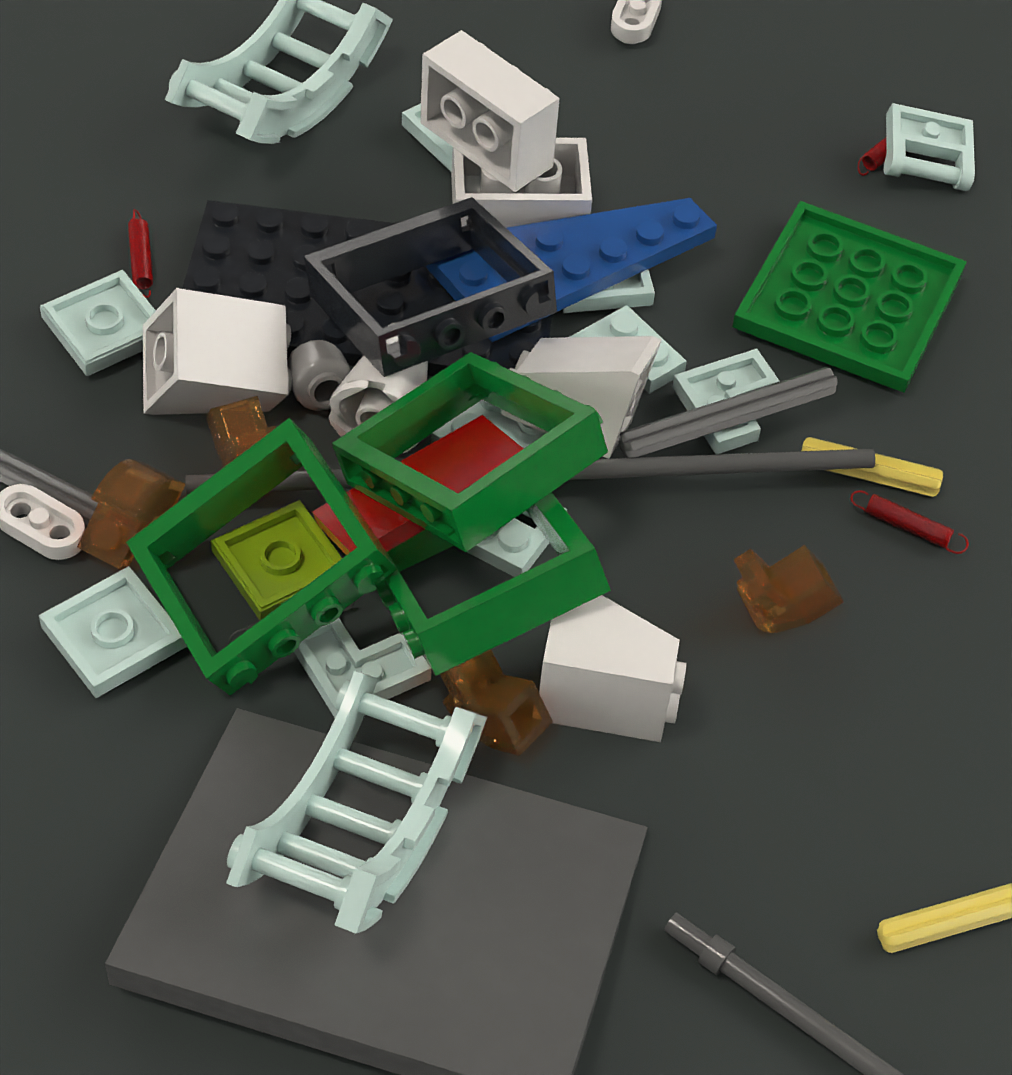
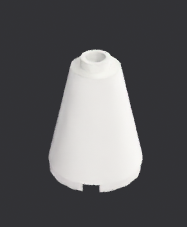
(368, 392)

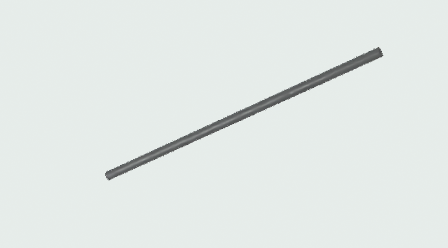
(657, 466)

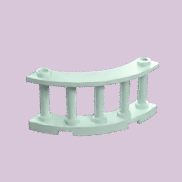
(300, 104)
(405, 841)

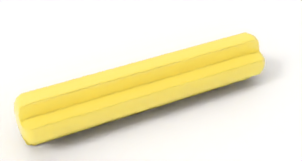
(887, 470)
(946, 919)

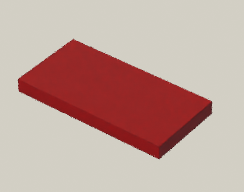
(452, 461)

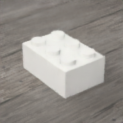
(488, 110)
(554, 195)

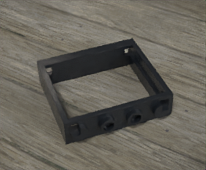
(416, 244)

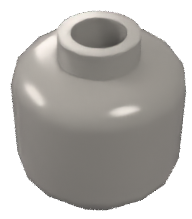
(316, 373)

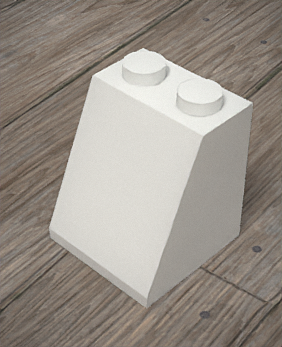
(214, 352)
(595, 372)
(611, 672)

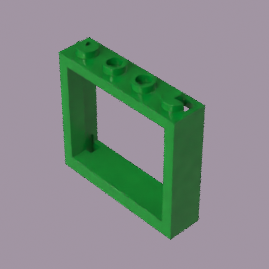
(217, 504)
(467, 518)
(504, 609)

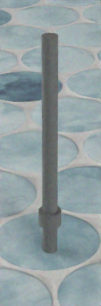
(719, 956)

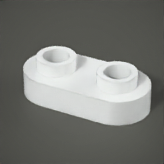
(634, 19)
(44, 523)

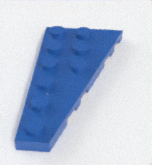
(588, 250)

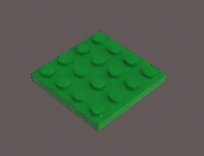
(850, 296)

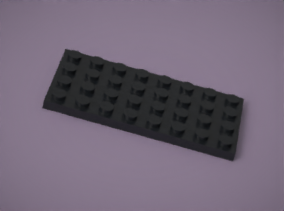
(261, 258)

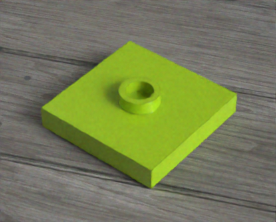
(275, 556)

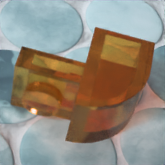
(237, 427)
(127, 503)
(788, 591)
(510, 703)

